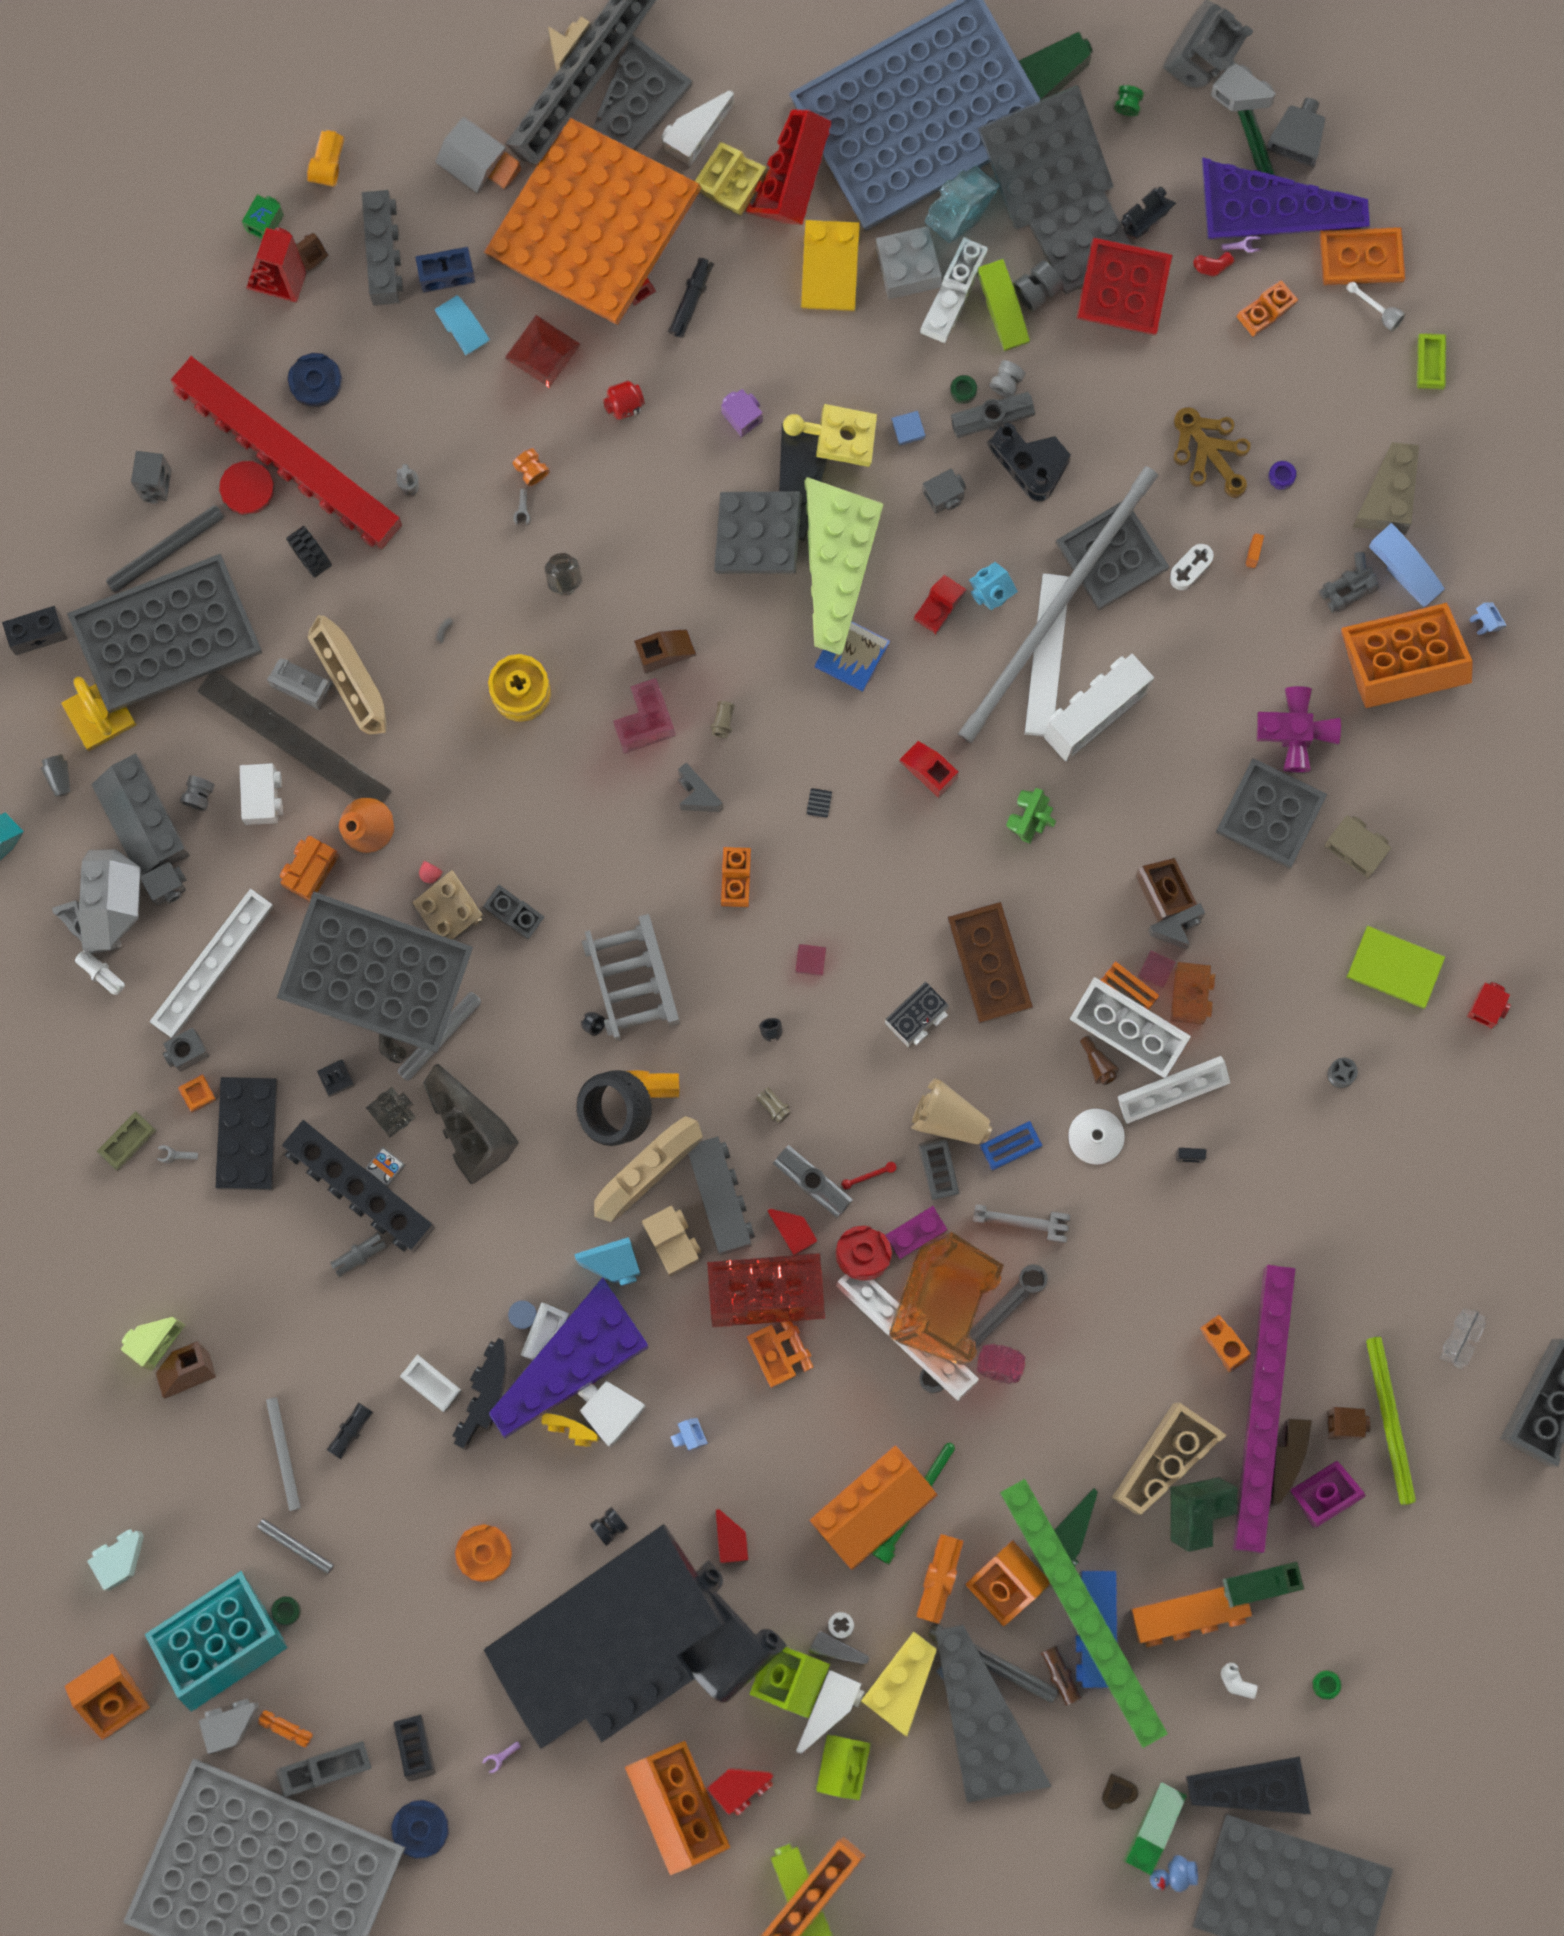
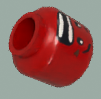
(624, 400)

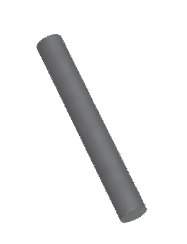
(295, 1546)

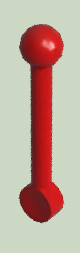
(890, 1167)

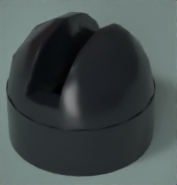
(593, 1023)
(771, 1029)

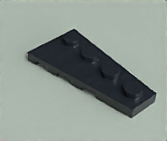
(796, 464)
(1259, 1786)

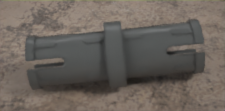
(358, 1254)

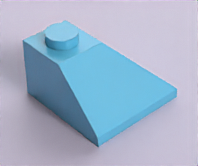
(612, 1262)

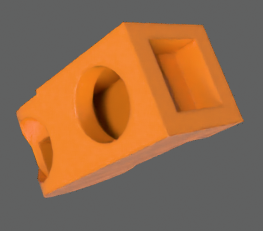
(1225, 1343)

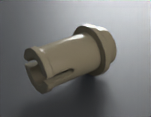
(722, 721)
(773, 1105)

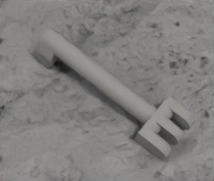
(1050, 1226)

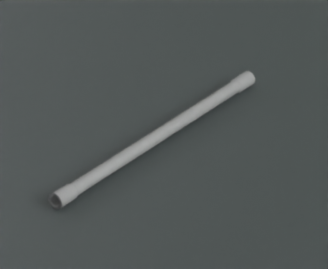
(1137, 491)

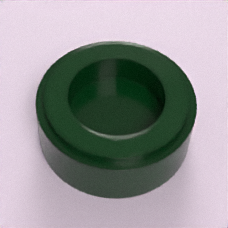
(963, 389)
(286, 1610)

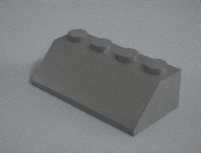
(139, 815)

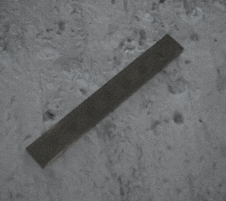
(291, 739)

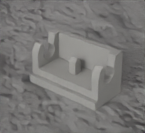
(299, 683)

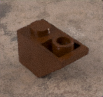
(664, 649)
(185, 1369)

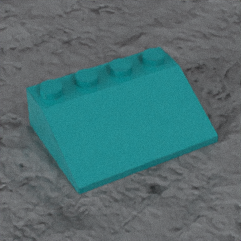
(215, 1641)

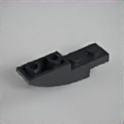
(490, 1384)

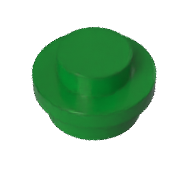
(1326, 1684)

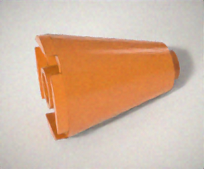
(366, 825)

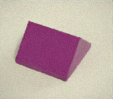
(1327, 1494)

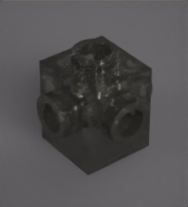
(391, 1111)

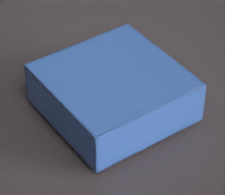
(908, 428)

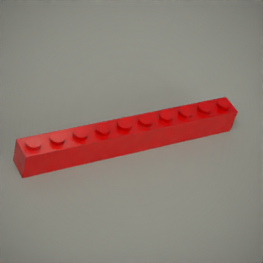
(286, 452)

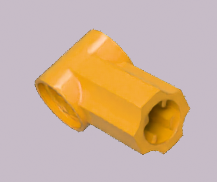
(324, 166)
(659, 1084)

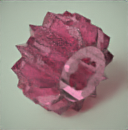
(1001, 1363)

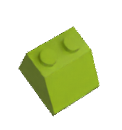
(791, 1681)

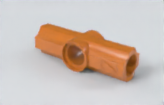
(939, 1578)

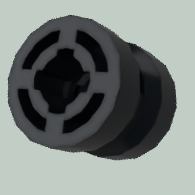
(614, 1521)

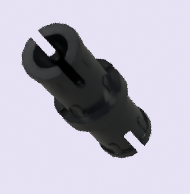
(349, 1430)

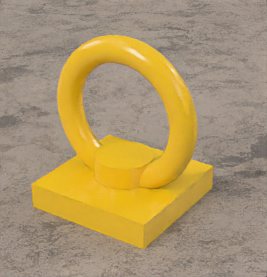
(92, 718)

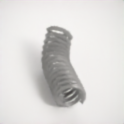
(440, 636)

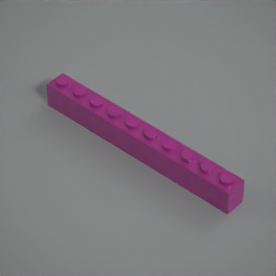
(1264, 1409)

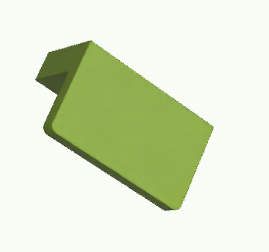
(843, 1767)

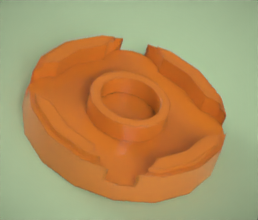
(483, 1553)

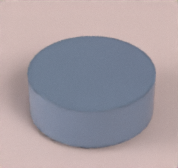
(522, 1314)

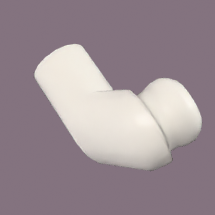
(1235, 1683)

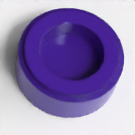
(1282, 475)

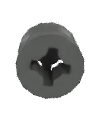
(1345, 1068)

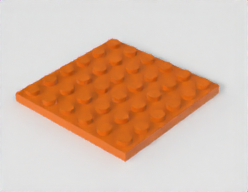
(593, 220)

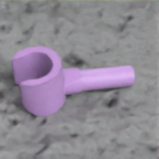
(1246, 244)
(499, 1758)

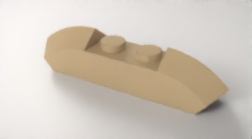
(348, 675)
(647, 1169)

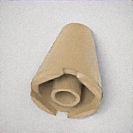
(950, 1115)

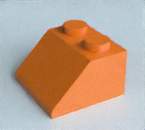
(1008, 1583)
(106, 1697)

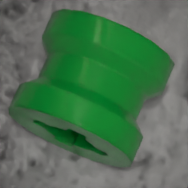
(1128, 100)

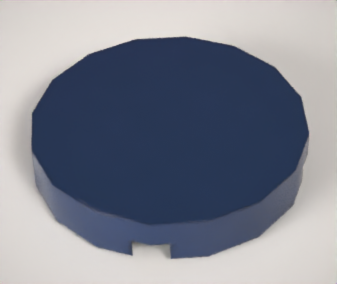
(315, 380)
(420, 1828)

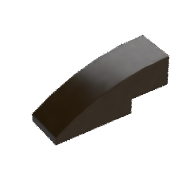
(1289, 1458)

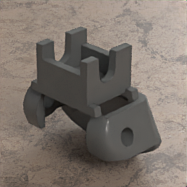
(1214, 37)

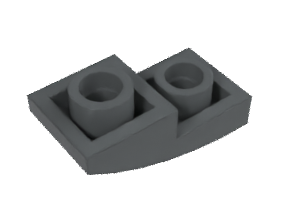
(513, 912)

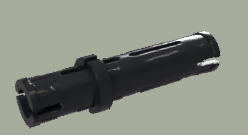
(690, 299)

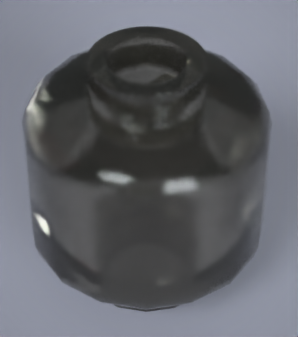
(563, 574)

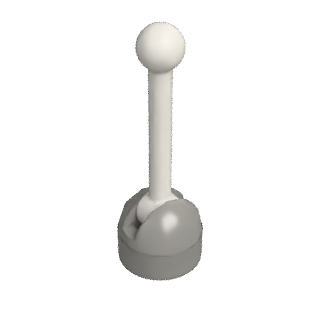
(1391, 316)

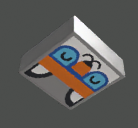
(385, 1166)

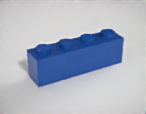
(1103, 1591)

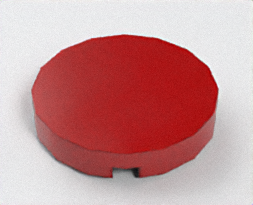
(246, 487)
(863, 1253)

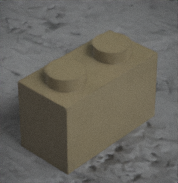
(1358, 845)

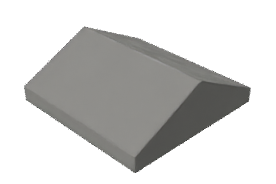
(470, 154)

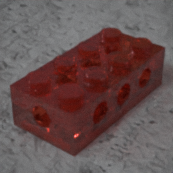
(770, 1306)

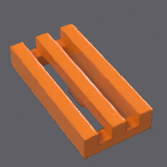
(1134, 980)

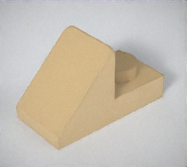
(562, 45)

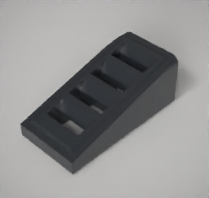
(419, 1772)

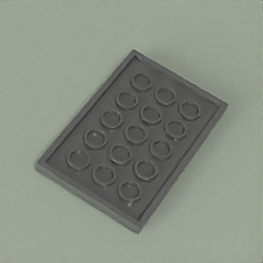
(164, 633)
(374, 972)
(1287, 1887)

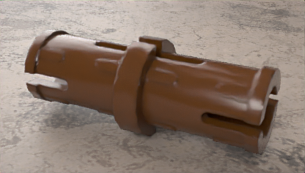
(1070, 1693)

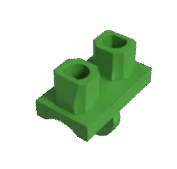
(1035, 816)

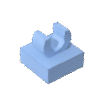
(1491, 618)
(690, 1434)

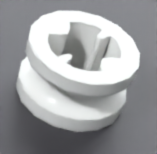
(840, 1616)

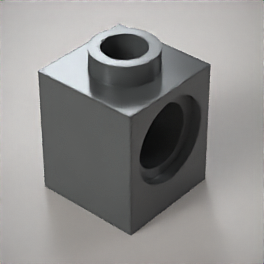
(197, 1050)

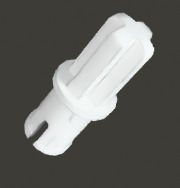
(99, 972)

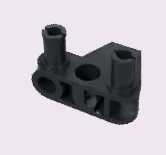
(1043, 460)

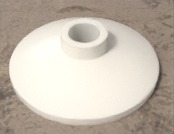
(1093, 1150)

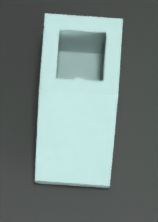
(118, 1561)

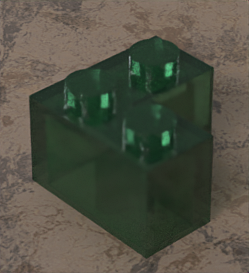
(1194, 1509)

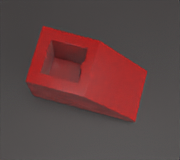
(930, 768)

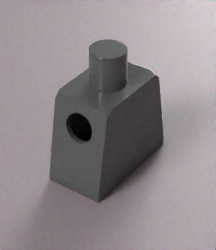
(1299, 133)

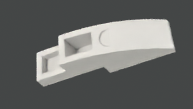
(954, 290)

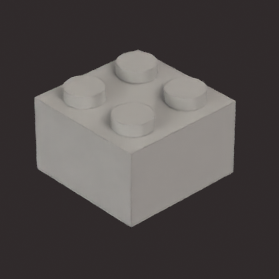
(908, 262)

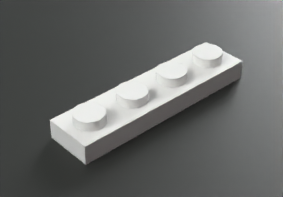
(1173, 1089)

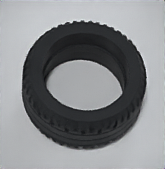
(591, 1114)

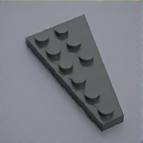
(639, 95)

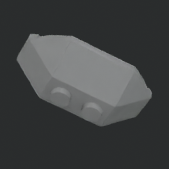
(107, 898)

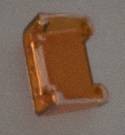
(944, 1298)

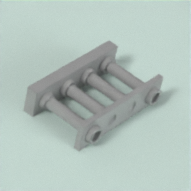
(657, 984)

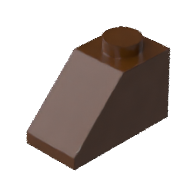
(1347, 1423)

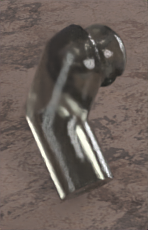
(391, 1050)

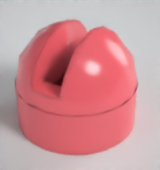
(429, 873)

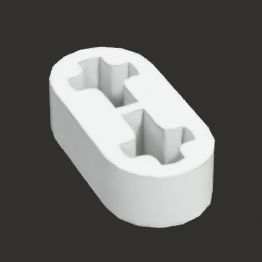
(1186, 562)

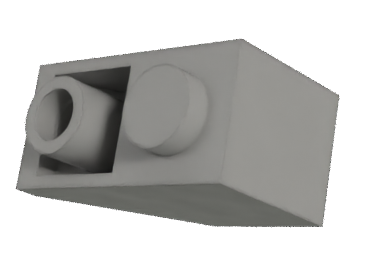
(1241, 90)
(227, 1728)

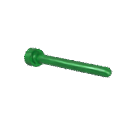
(886, 1550)

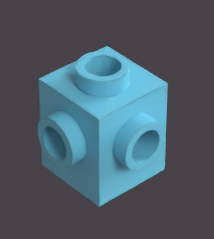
(992, 586)

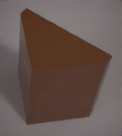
(1165, 888)

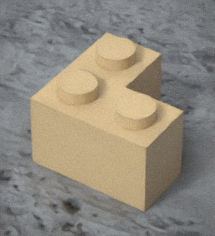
(670, 1240)

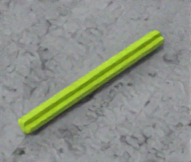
(1391, 1421)

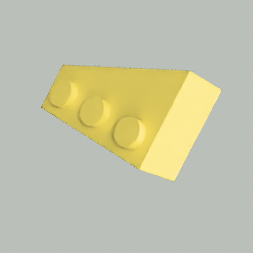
(901, 1683)

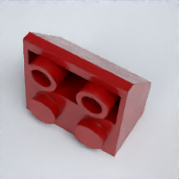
(737, 1786)

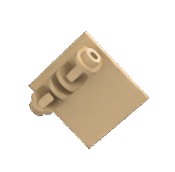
(448, 907)

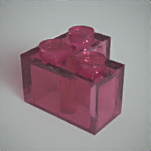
(651, 721)

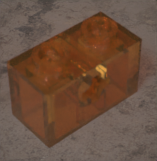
(1183, 1007)

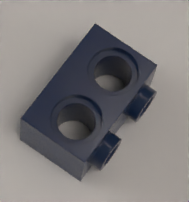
(445, 269)

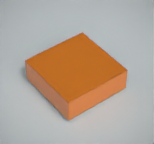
(1254, 550)
(197, 1093)

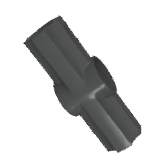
(1009, 409)
(826, 1194)

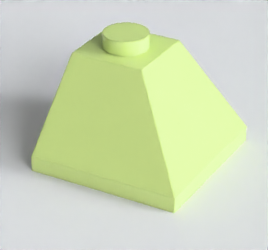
(151, 1341)

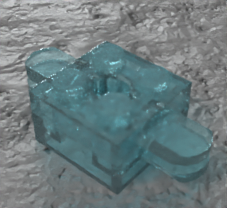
(961, 203)

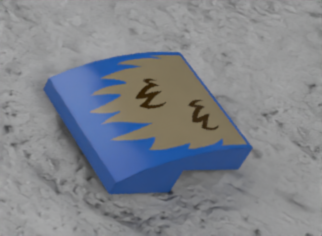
(858, 660)

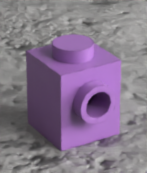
(742, 411)

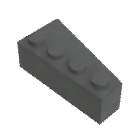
(1539, 1416)

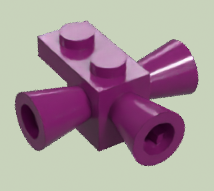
(1297, 729)

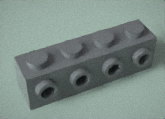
(380, 247)

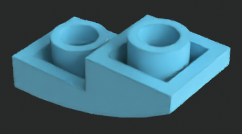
(462, 324)

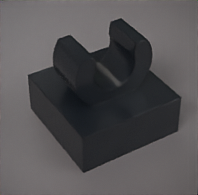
(335, 1078)

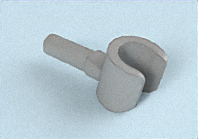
(522, 508)
(172, 1154)

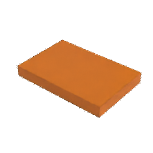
(1362, 256)

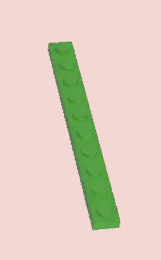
(1083, 1613)

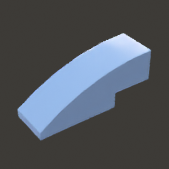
(1406, 565)

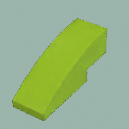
(1003, 304)

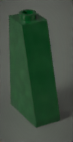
(1057, 64)

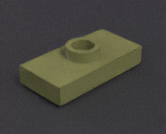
(126, 1141)

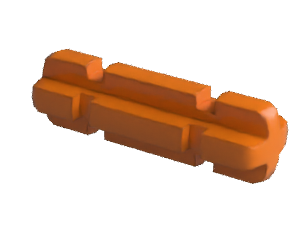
(285, 1728)

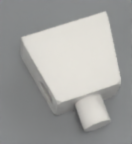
(610, 1411)

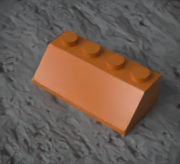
(873, 1507)
(677, 1807)

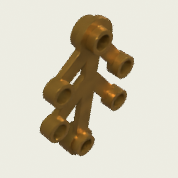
(1208, 448)

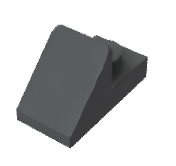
(702, 797)
(1171, 929)

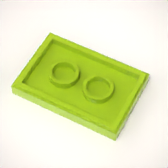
(1395, 967)

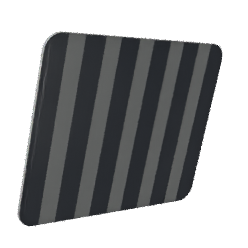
(819, 802)

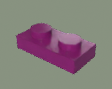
(916, 1232)

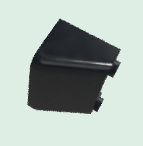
(733, 1652)

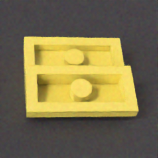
(730, 178)

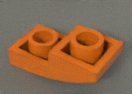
(1267, 308)
(735, 877)

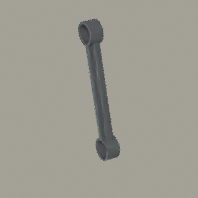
(997, 1314)

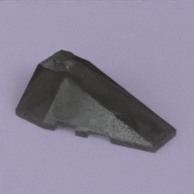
(476, 1132)

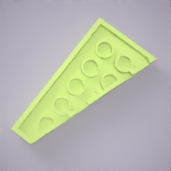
(839, 549)

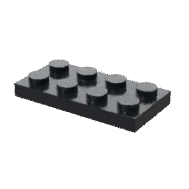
(246, 1133)

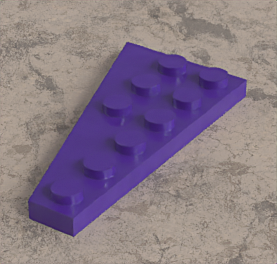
(1264, 204)
(582, 1351)

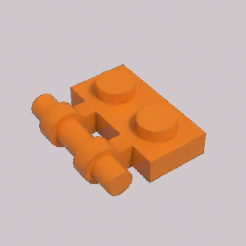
(772, 1357)

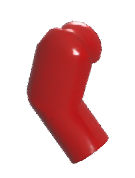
(1212, 266)

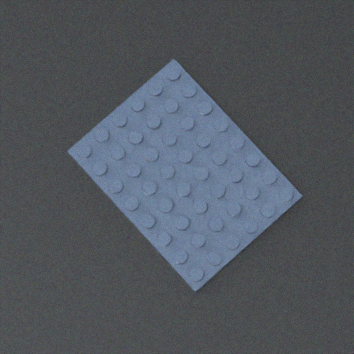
(914, 108)

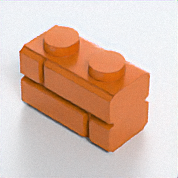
(308, 868)

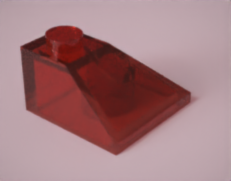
(542, 351)

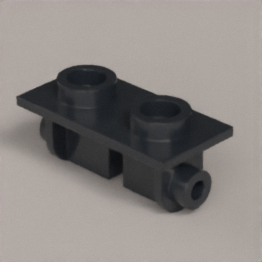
(1139, 220)

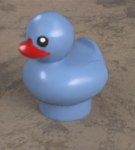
(1180, 1875)

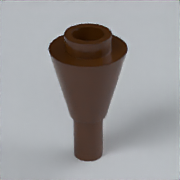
(1102, 1068)

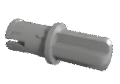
(407, 480)

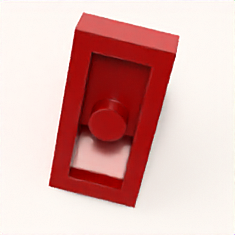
(939, 604)

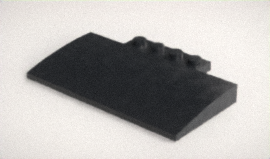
(608, 1643)

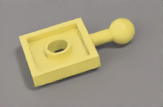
(830, 443)

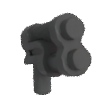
(1360, 583)

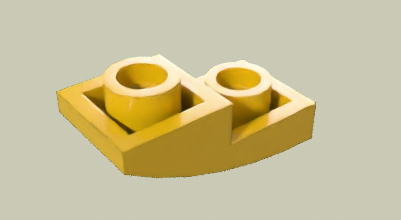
(582, 1435)

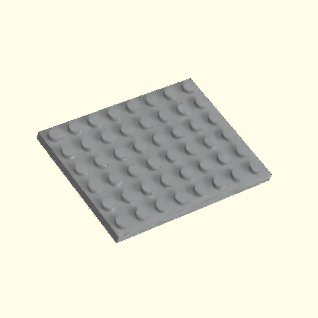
(259, 1866)

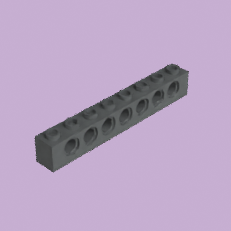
(576, 78)

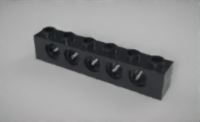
(306, 1137)

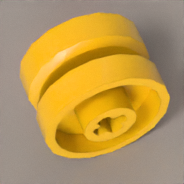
(515, 672)

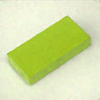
(1431, 361)

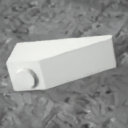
(695, 128)
(833, 1704)

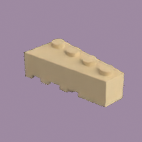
(1168, 1455)

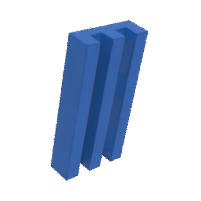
(989, 1156)

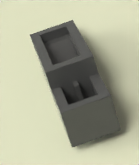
(323, 1769)

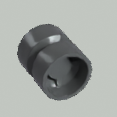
(1035, 287)

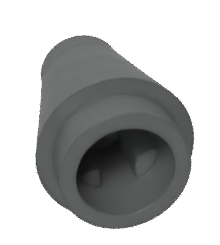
(56, 773)

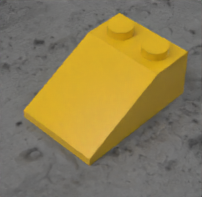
(830, 265)

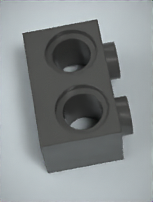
(151, 476)

